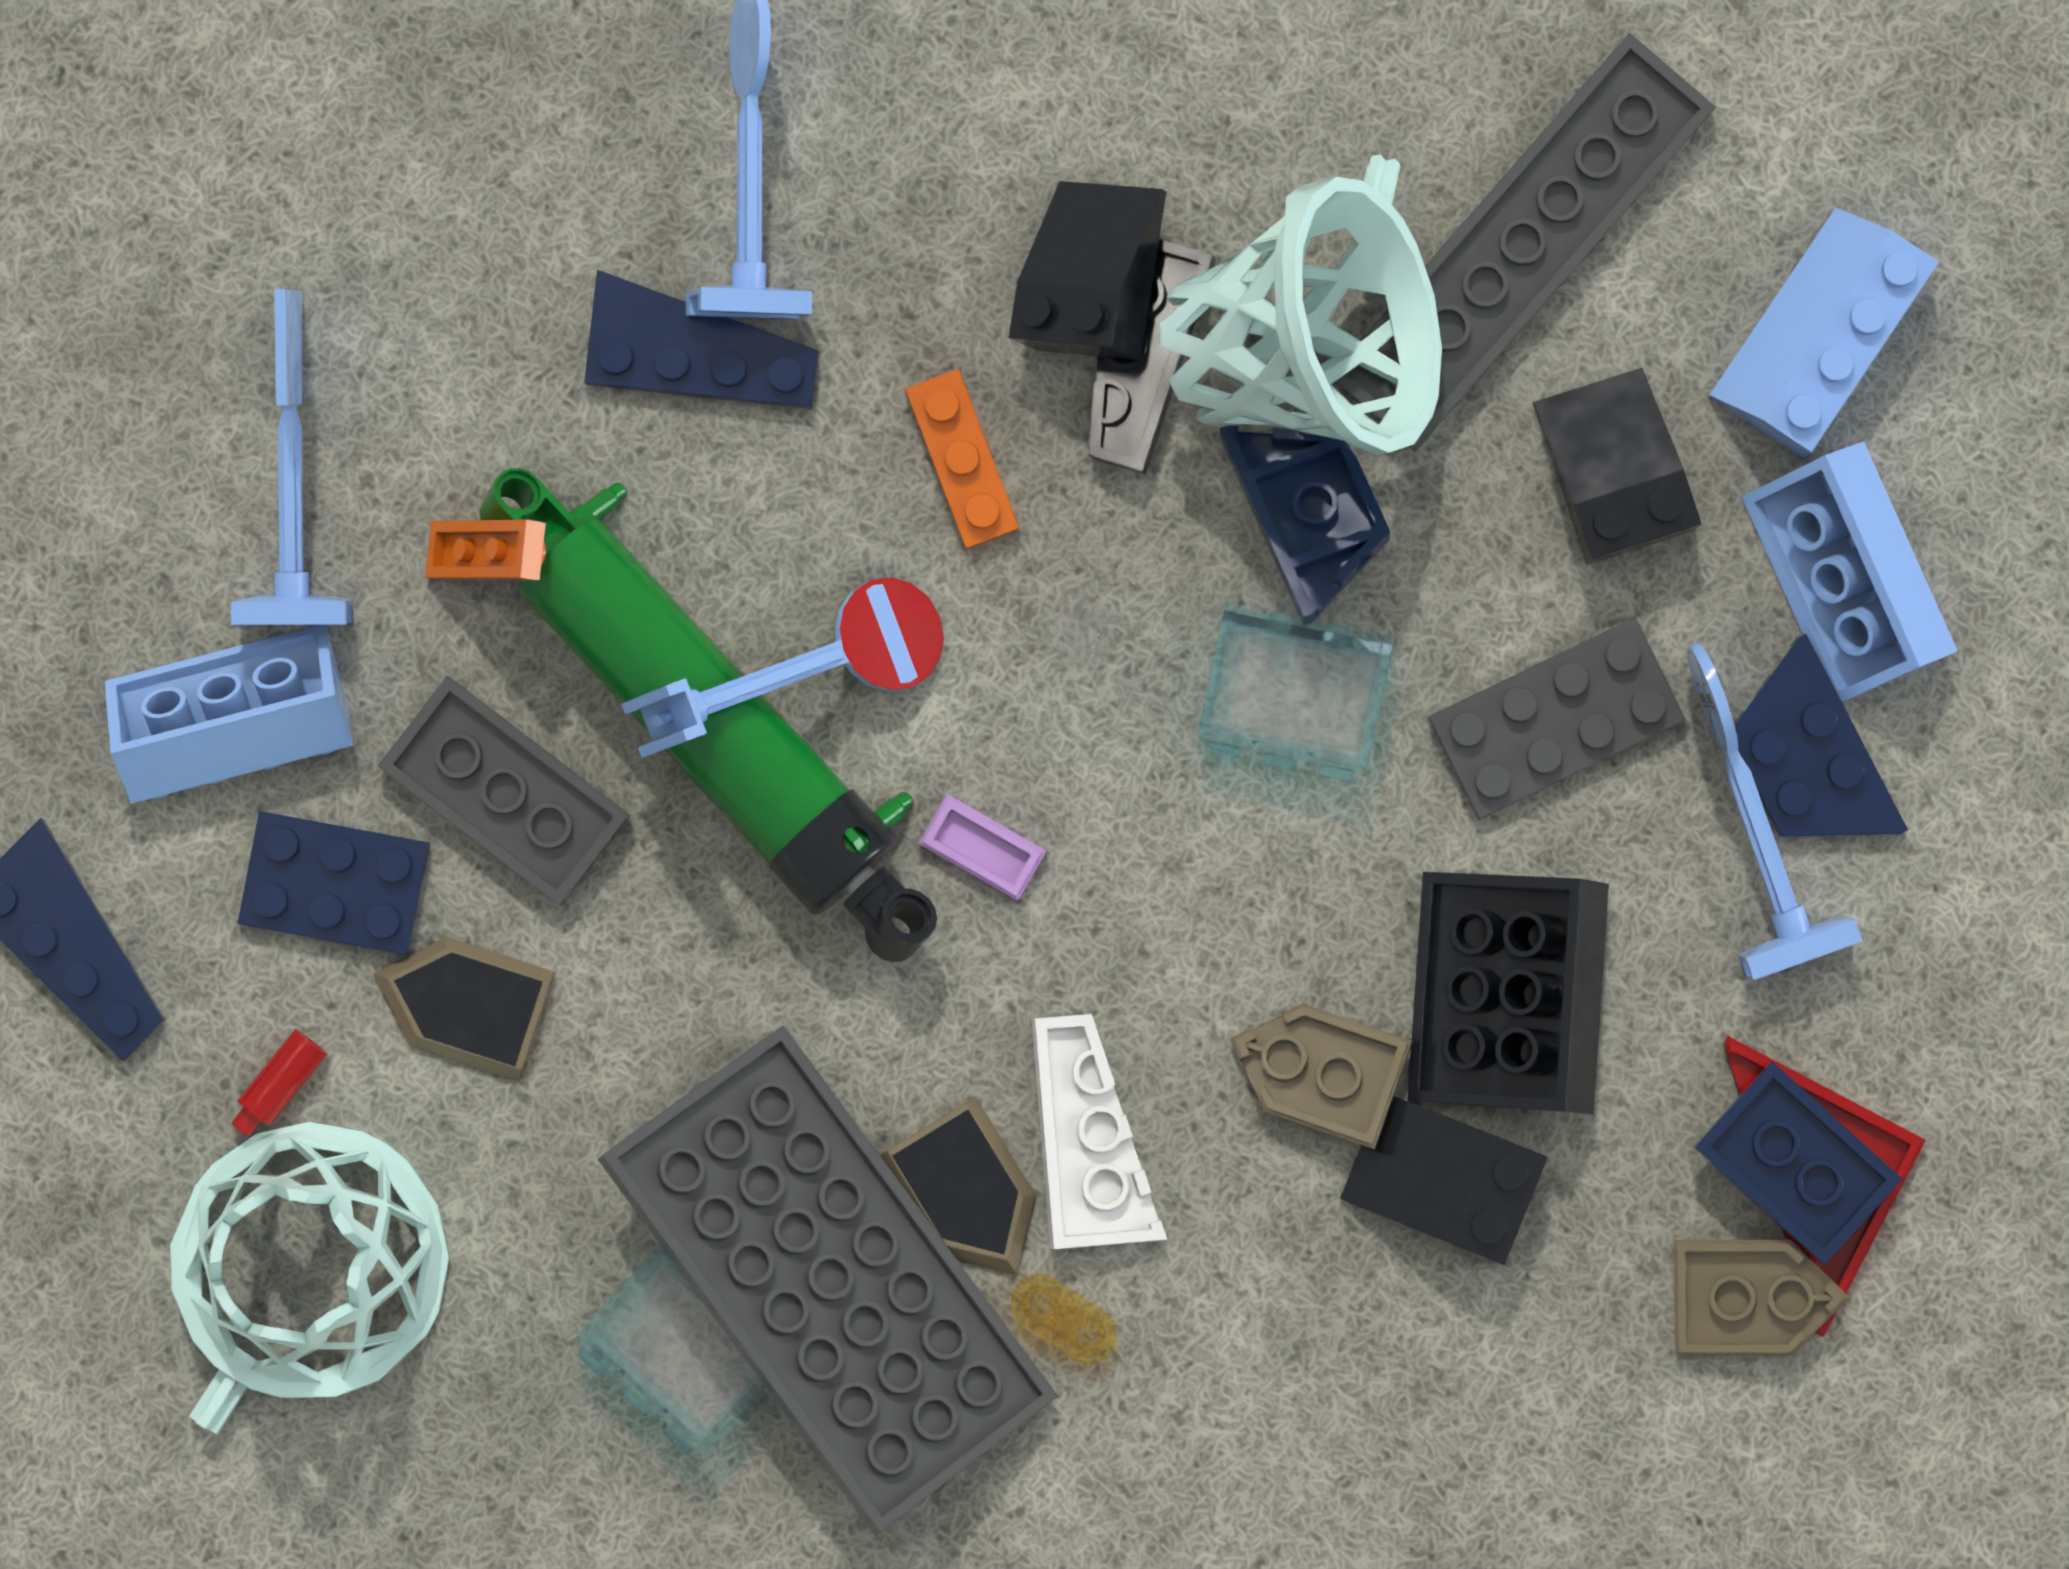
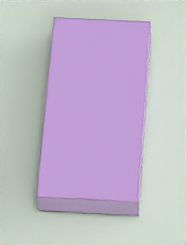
(982, 847)

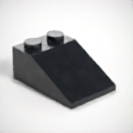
(1090, 272)
(1617, 466)
(1446, 1180)

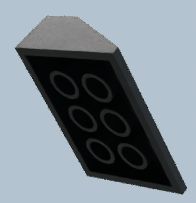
(1508, 991)

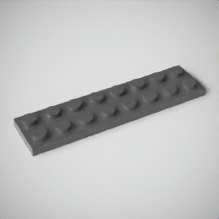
(1546, 217)

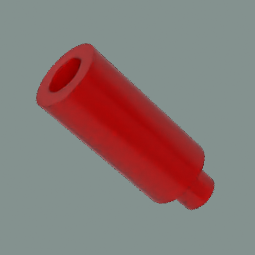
(278, 1082)

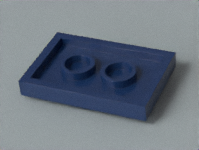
(333, 883)
(1797, 1163)

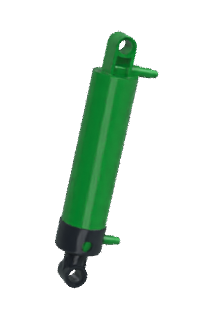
(751, 760)

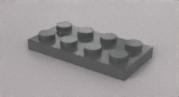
(1556, 718)
(504, 791)

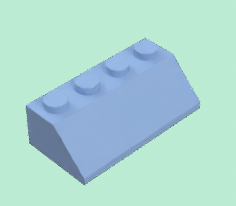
(1823, 330)
(1849, 571)
(227, 714)

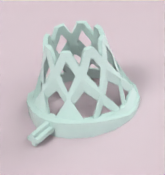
(1379, 261)
(280, 1374)

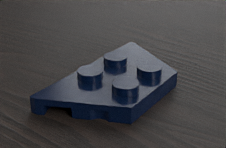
(1309, 509)
(1810, 756)

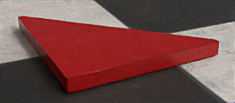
(1884, 1138)

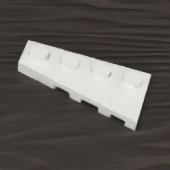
(1087, 1147)

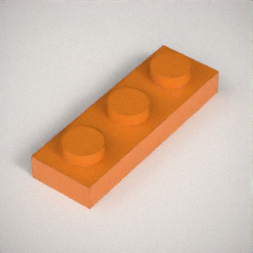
(962, 459)
(486, 550)

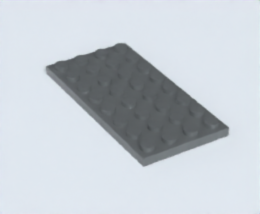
(828, 1279)

